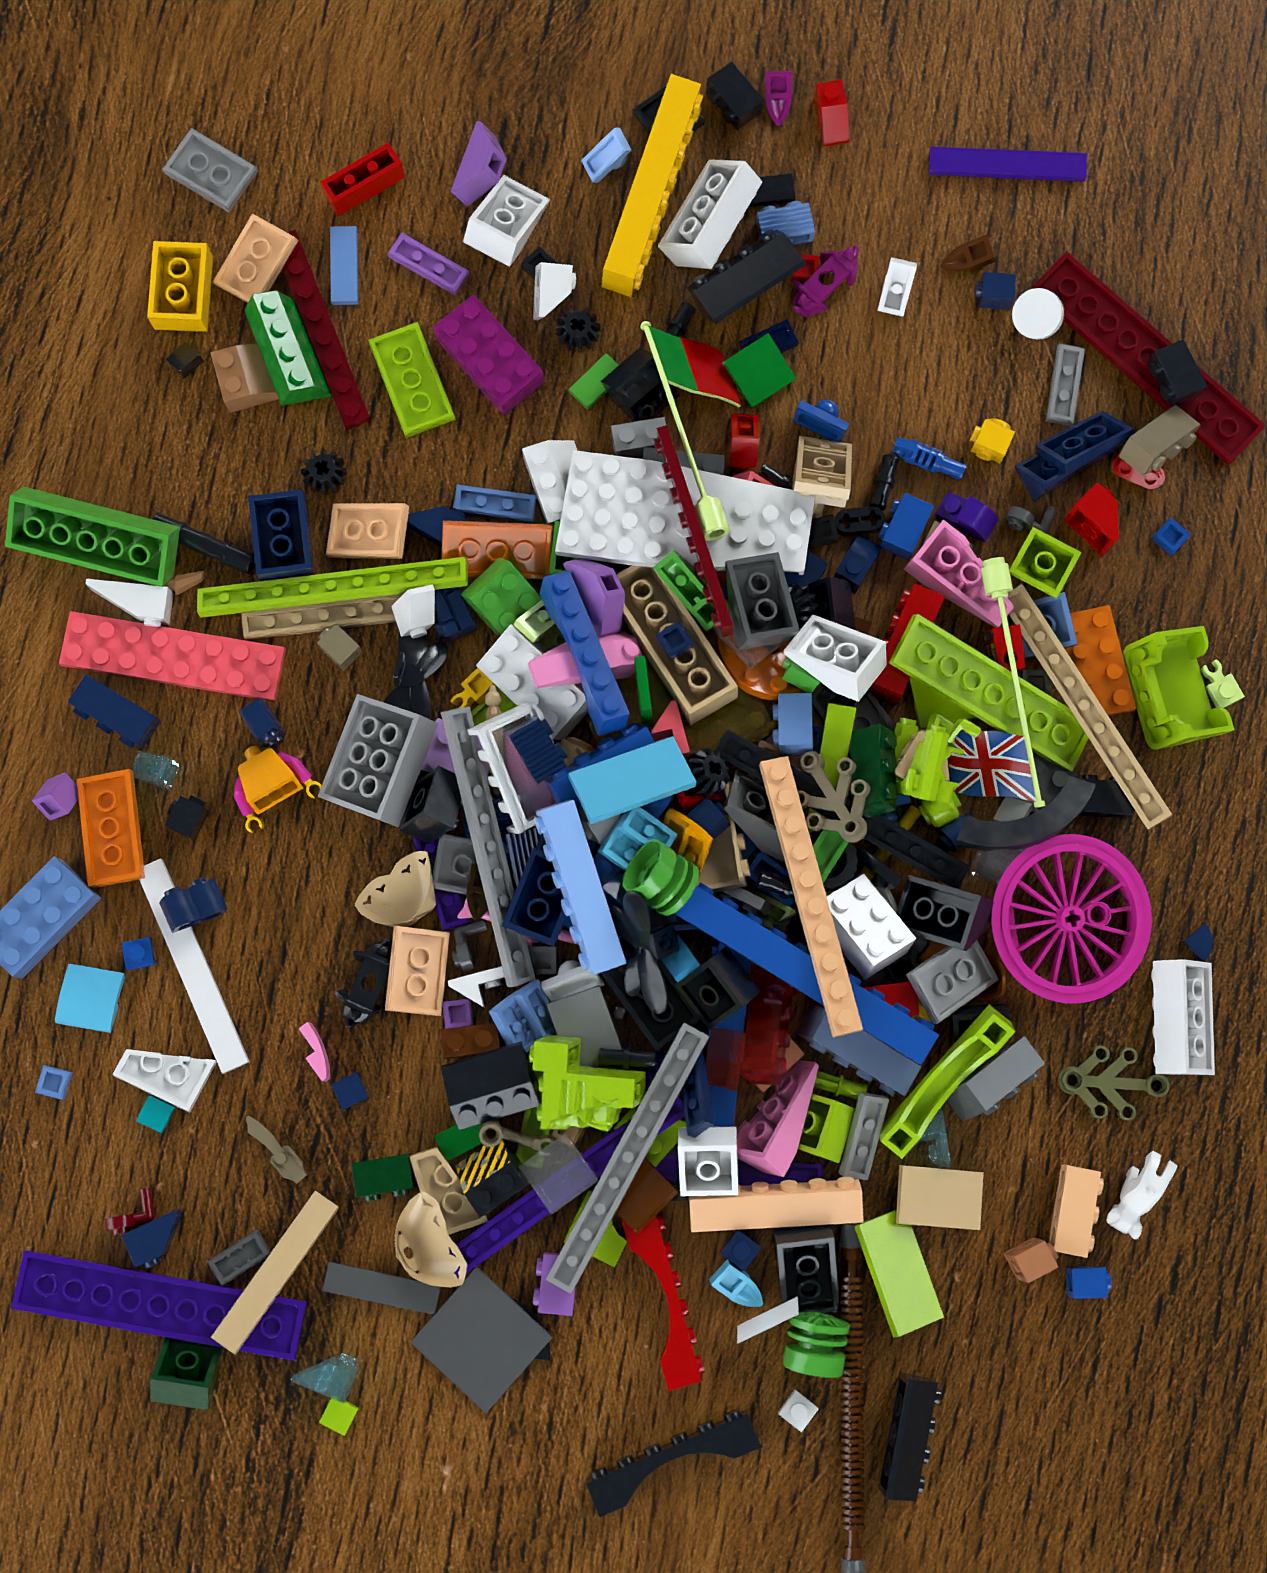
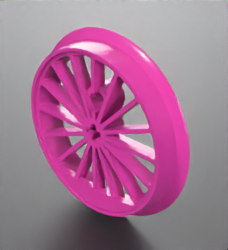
(1136, 905)

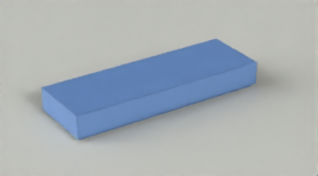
(344, 265)
(495, 503)

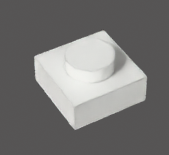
(798, 1410)

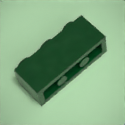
(875, 763)

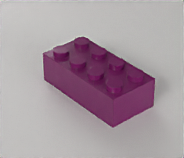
(488, 355)

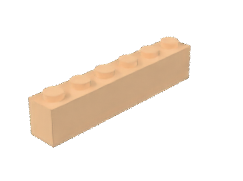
(779, 1205)

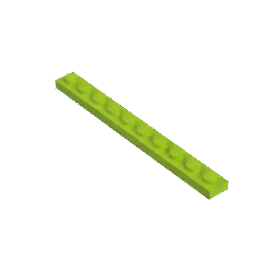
(331, 587)

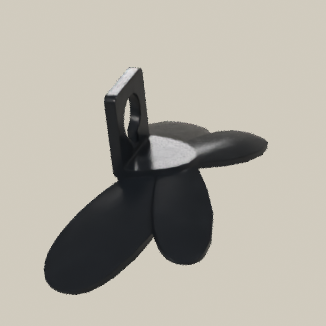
(412, 668)
(642, 967)

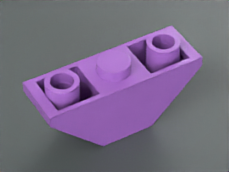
(480, 165)
(600, 594)

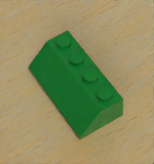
(286, 348)

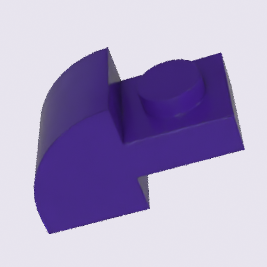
(967, 514)

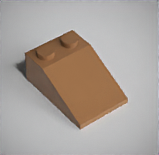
(243, 377)

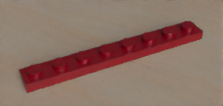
(324, 338)
(696, 542)

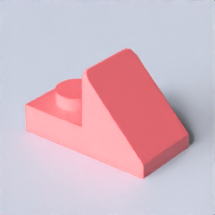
(671, 725)

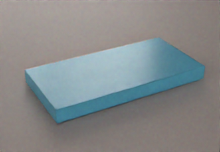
(632, 780)

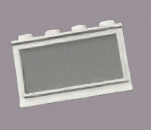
(519, 790)

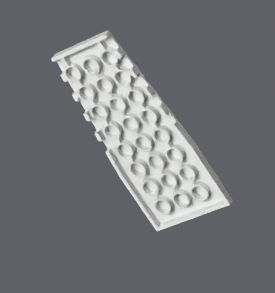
(625, 515)

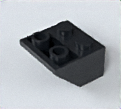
(638, 387)

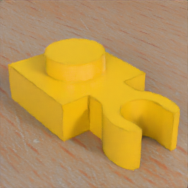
(475, 687)

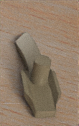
(284, 1158)

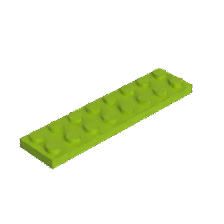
(988, 691)

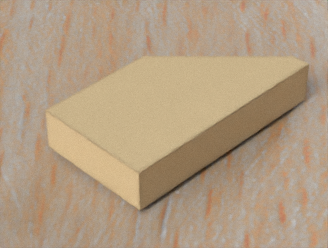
(906, 756)

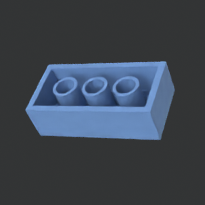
(42, 916)

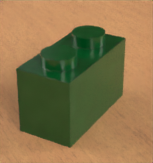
(383, 1176)

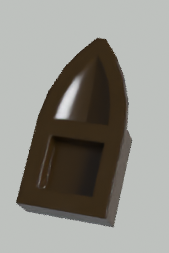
(475, 894)

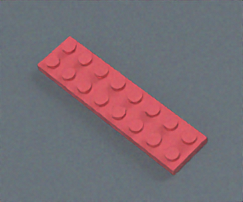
(172, 656)

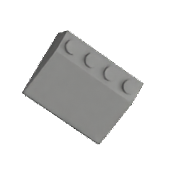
(378, 745)

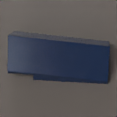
(1072, 453)
(537, 901)

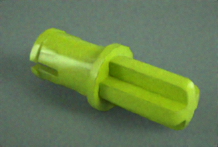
(839, 1085)

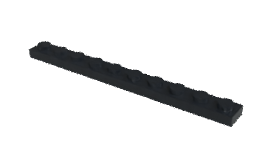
(880, 830)

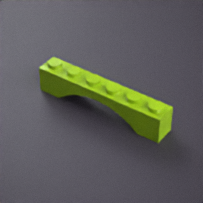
(973, 1048)

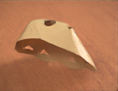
(405, 894)
(429, 1244)

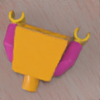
(268, 780)

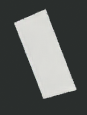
(767, 1320)

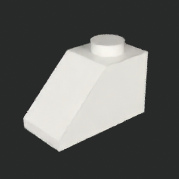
(552, 286)
(415, 611)

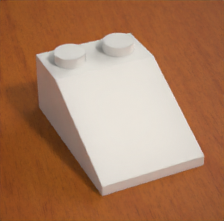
(505, 220)
(838, 656)

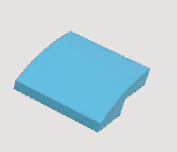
(631, 833)
(89, 998)

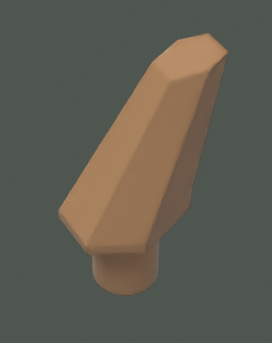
(185, 582)

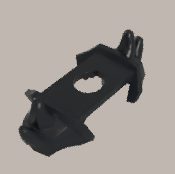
(359, 1004)

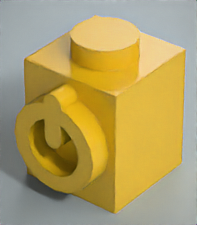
(992, 440)

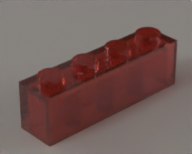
(767, 1030)

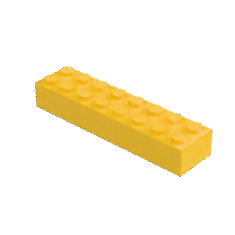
(652, 186)

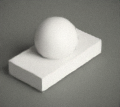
(570, 980)

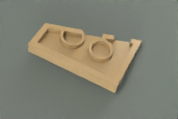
(441, 1182)

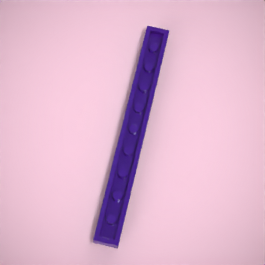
(531, 1209)

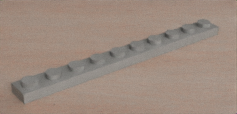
(486, 843)
(627, 1158)

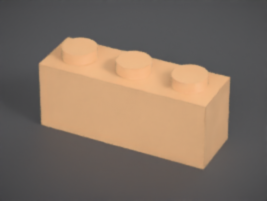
(1075, 1210)

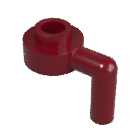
(121, 1223)

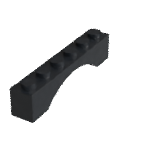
(729, 1437)

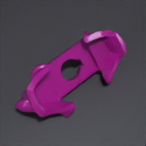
(812, 293)

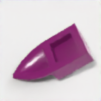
(778, 94)

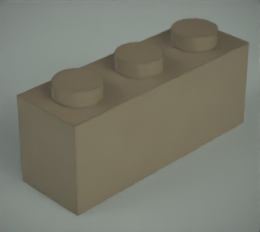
(1160, 440)

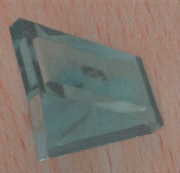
(155, 769)

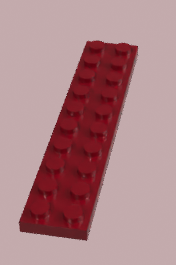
(1129, 343)

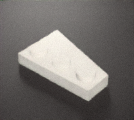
(166, 1076)

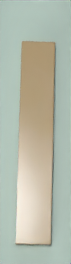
(318, 617)
(275, 1272)

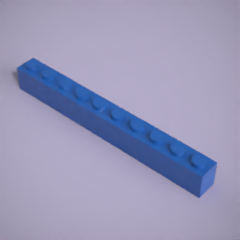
(796, 968)

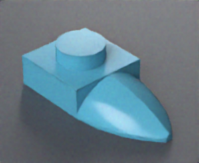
(736, 1285)

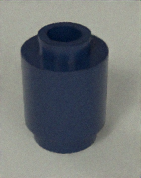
(950, 832)

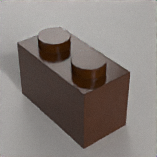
(469, 1040)

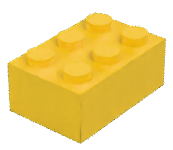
(180, 286)

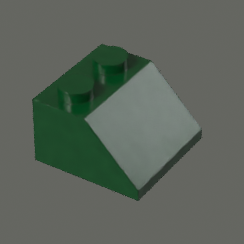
(185, 1373)

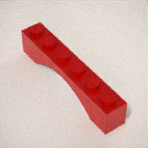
(678, 1358)

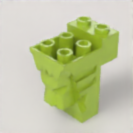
(581, 1093)

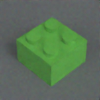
(500, 595)

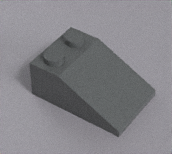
(760, 601)
(752, 812)

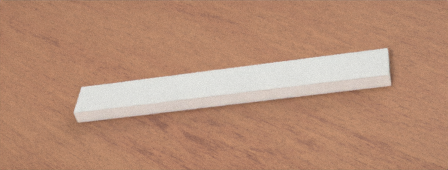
(195, 975)

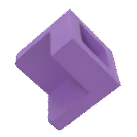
(56, 796)

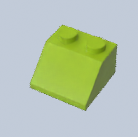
(1044, 562)
(826, 1128)

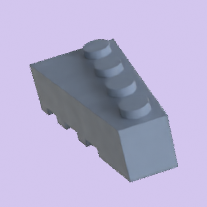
(860, 1051)

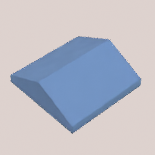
(1059, 618)

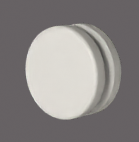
(1038, 313)

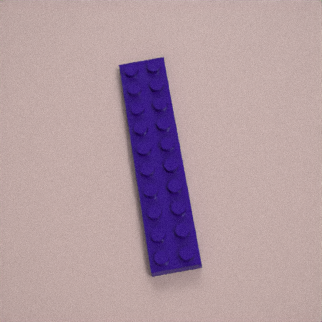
(149, 1303)

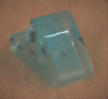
(939, 1149)

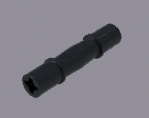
(211, 546)

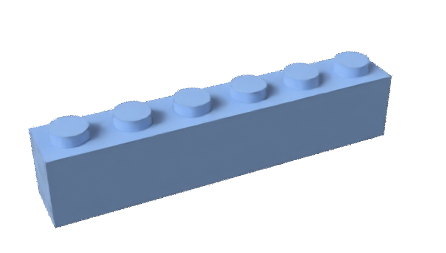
(580, 887)

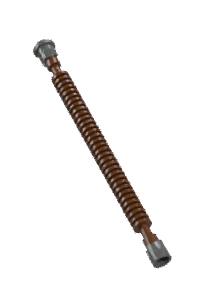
(853, 1552)

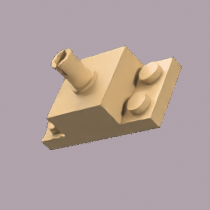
(823, 471)

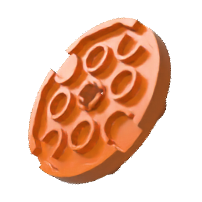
(761, 680)

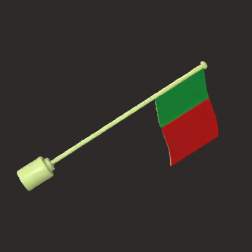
(699, 371)

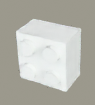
(708, 1162)

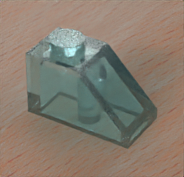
(330, 1377)

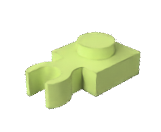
(1222, 689)

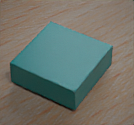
(156, 1114)

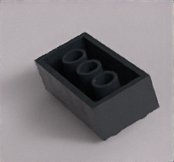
(656, 1028)

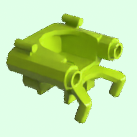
(925, 776)

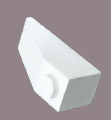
(144, 602)

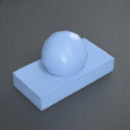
(607, 155)

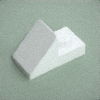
(897, 286)
(470, 984)

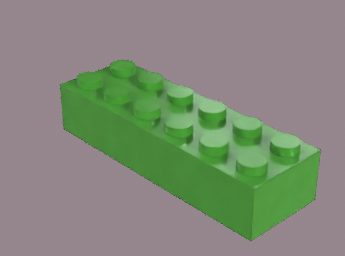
(92, 536)

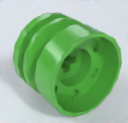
(661, 877)
(815, 1351)

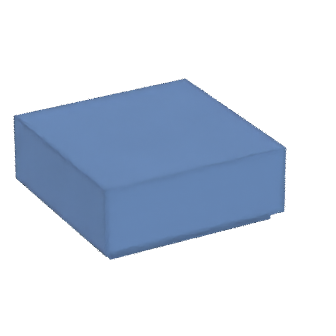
(53, 1082)

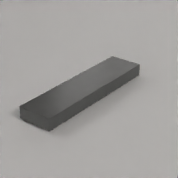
(381, 1288)

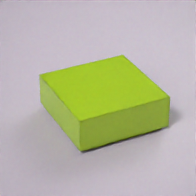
(339, 1416)

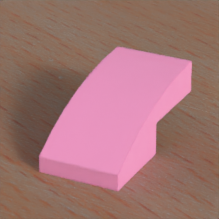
(318, 1059)

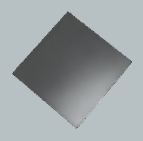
(481, 1339)

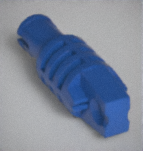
(927, 458)

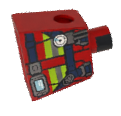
(996, 646)

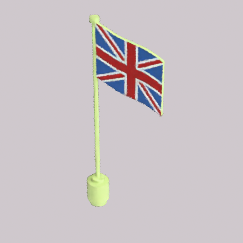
(996, 760)

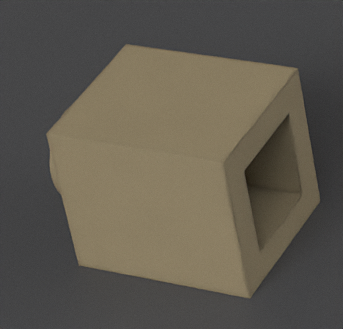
(339, 646)

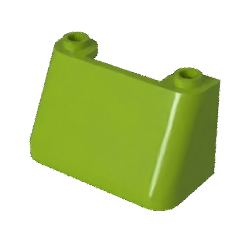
(1171, 688)

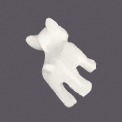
(1140, 1195)

